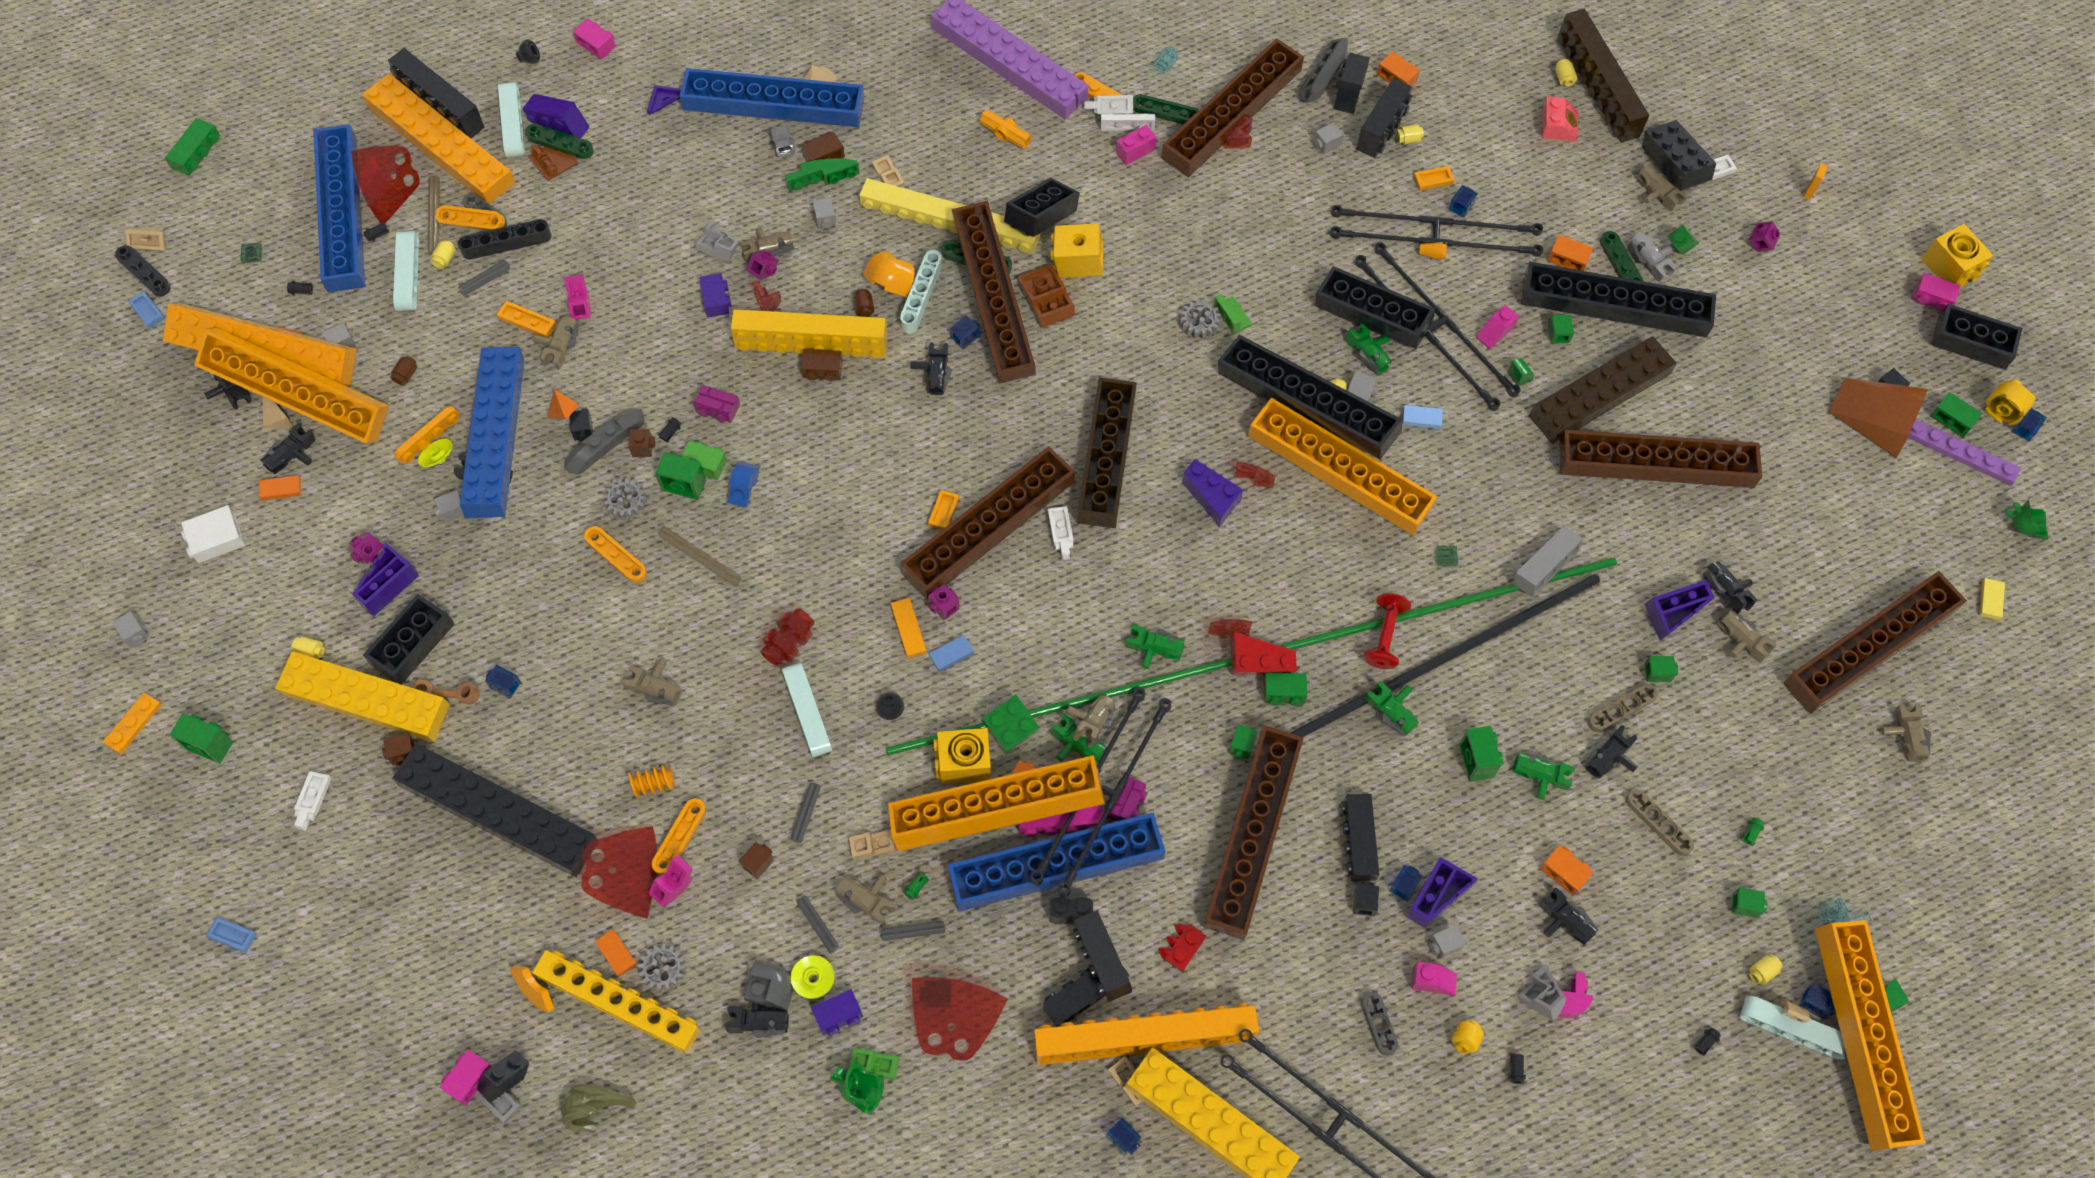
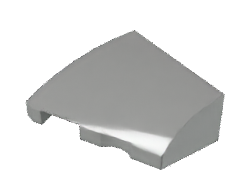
(717, 243)
(1544, 994)

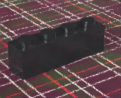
(1360, 837)
(1102, 955)
(1073, 999)

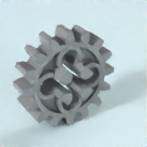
(1189, 321)
(630, 489)
(651, 963)

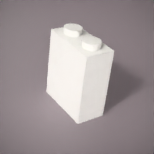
(212, 534)

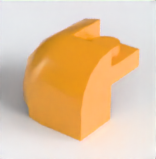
(890, 273)

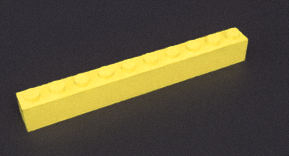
(934, 212)

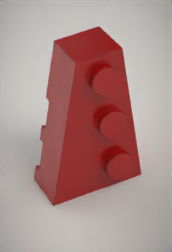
(1259, 657)

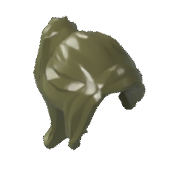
(585, 1101)

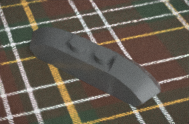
(1324, 70)
(603, 440)

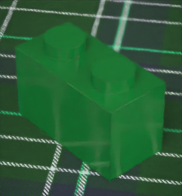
(1956, 414)
(1285, 688)

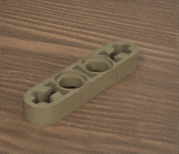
(1622, 707)
(1662, 820)

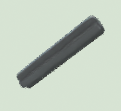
(484, 277)
(805, 813)
(817, 924)
(913, 930)

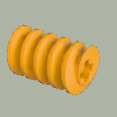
(652, 781)

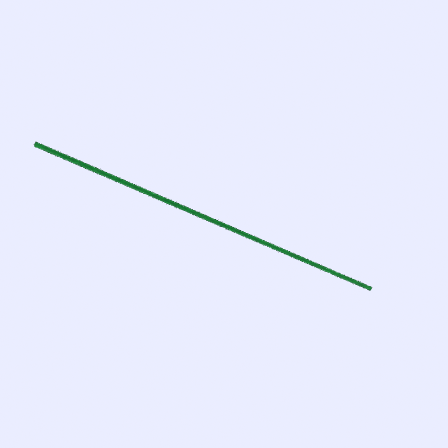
(1291, 645)

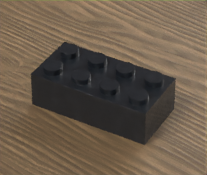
(1384, 118)
(1678, 155)
(1041, 207)
(1977, 336)
(408, 639)

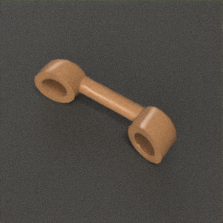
(466, 693)

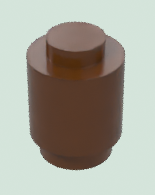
(863, 303)
(403, 370)

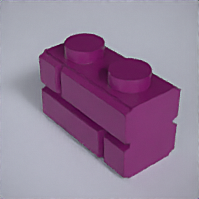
(716, 404)
(1129, 800)

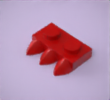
(1182, 947)

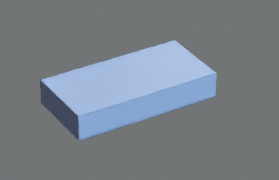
(1422, 416)

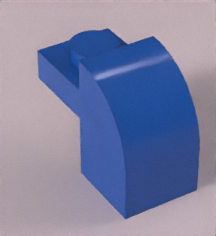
(741, 482)

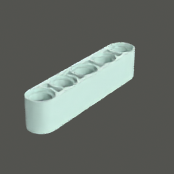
(511, 119)
(929, 267)
(406, 271)
(806, 709)
(1810, 1034)

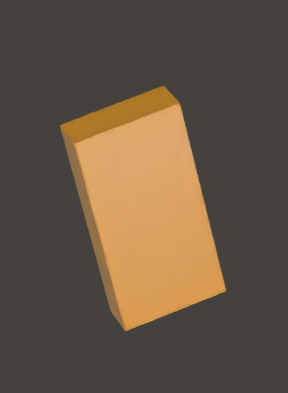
(1434, 178)
(1815, 181)
(943, 510)

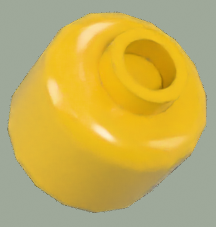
(1467, 1037)

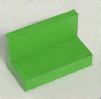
(1231, 313)

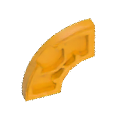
(531, 988)

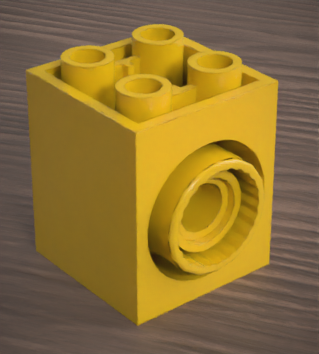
(1077, 250)
(1958, 256)
(962, 756)

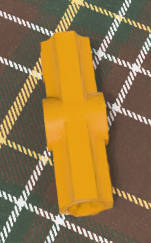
(1005, 129)

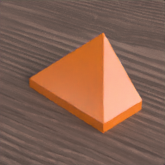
(561, 406)

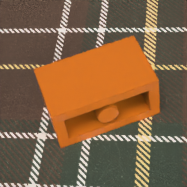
(1396, 67)
(1570, 253)
(1566, 870)

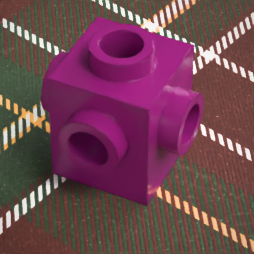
(1764, 236)
(762, 264)
(364, 548)
(943, 601)

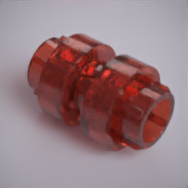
(782, 643)

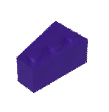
(1440, 891)

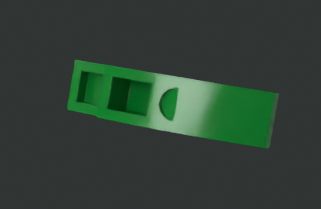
(828, 170)

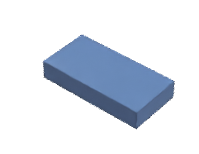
(146, 310)
(951, 653)
(231, 935)

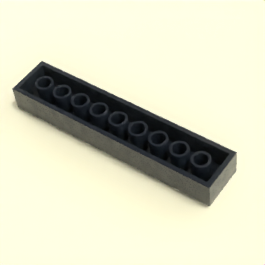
(1618, 299)
(1310, 396)
(494, 809)

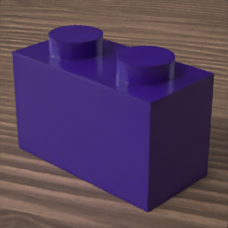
(714, 295)
(837, 1012)

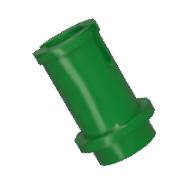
(1754, 827)
(915, 886)

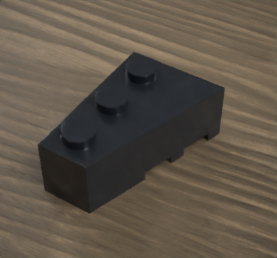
(1350, 82)

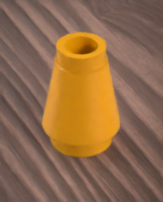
(1434, 250)

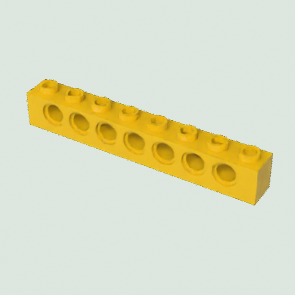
(681, 1040)

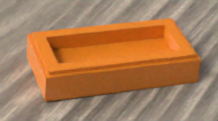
(280, 487)
(615, 952)

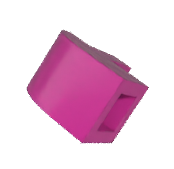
(578, 297)
(672, 883)
(1576, 1000)

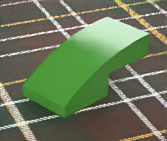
(876, 1063)

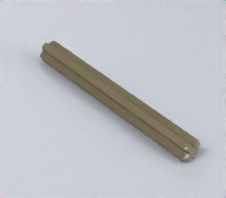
(433, 205)
(700, 556)

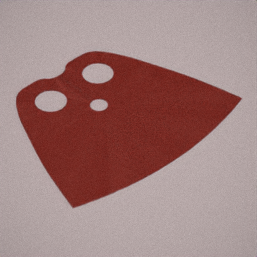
(380, 190)
(632, 857)
(958, 1002)

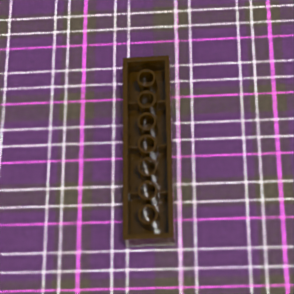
(1603, 76)
(1602, 389)
(1106, 453)

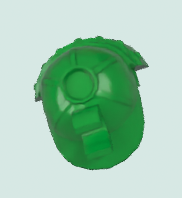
(2028, 520)
(859, 1087)

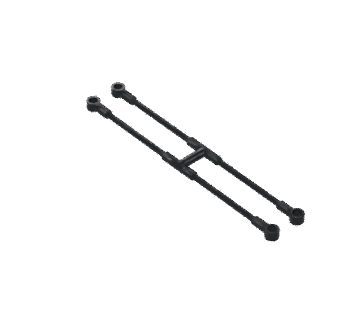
(1436, 221)
(1444, 319)
(1114, 794)
(1343, 1113)

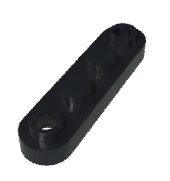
(142, 271)

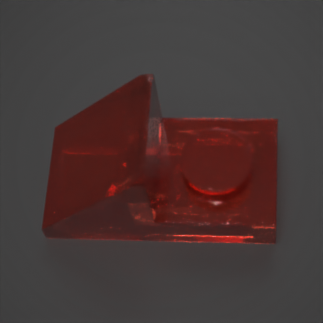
(1239, 135)
(766, 301)

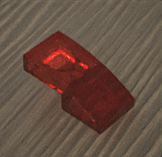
(1261, 476)
(1222, 627)

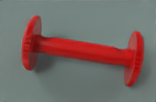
(1393, 604)

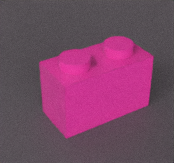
(594, 38)
(1136, 145)
(1935, 291)
(465, 1077)

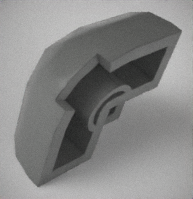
(769, 986)

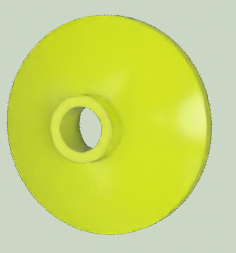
(435, 453)
(805, 969)

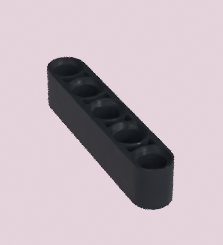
(504, 239)

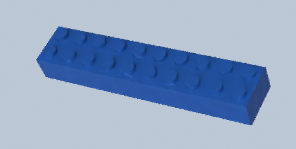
(772, 97)
(338, 209)
(492, 433)
(1008, 872)

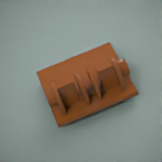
(550, 161)

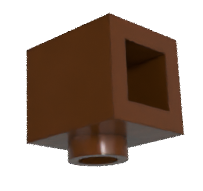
(641, 442)
(397, 748)
(757, 860)

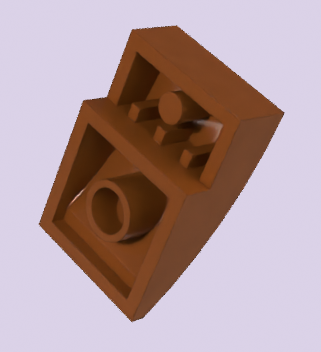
(1046, 295)

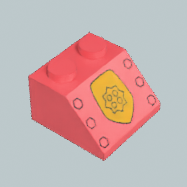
(1559, 119)

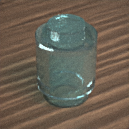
(1166, 60)

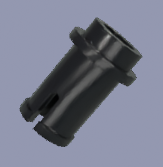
(375, 232)
(299, 288)
(669, 430)
(1707, 1041)
(1517, 1069)

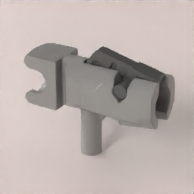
(1654, 258)

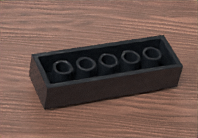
(436, 92)
(1375, 307)

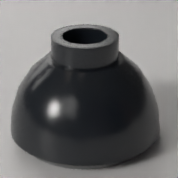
(528, 52)
(889, 706)

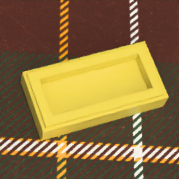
(1992, 599)

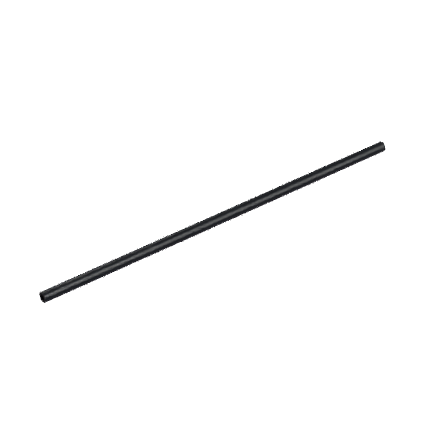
(1451, 654)

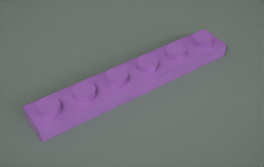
(1964, 452)

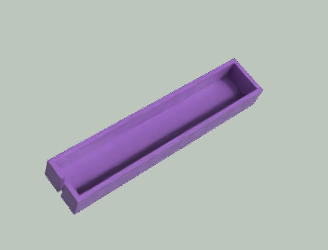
(1010, 57)

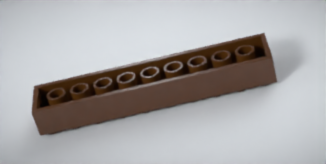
(1240, 97)
(993, 292)
(1660, 458)
(988, 522)
(1874, 642)
(1253, 833)

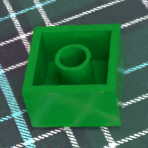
(681, 476)
(1010, 724)
(201, 737)
(1481, 753)

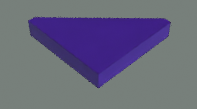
(662, 97)

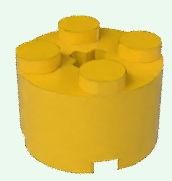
(2009, 402)

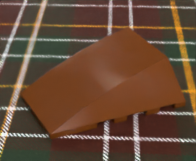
(1879, 411)

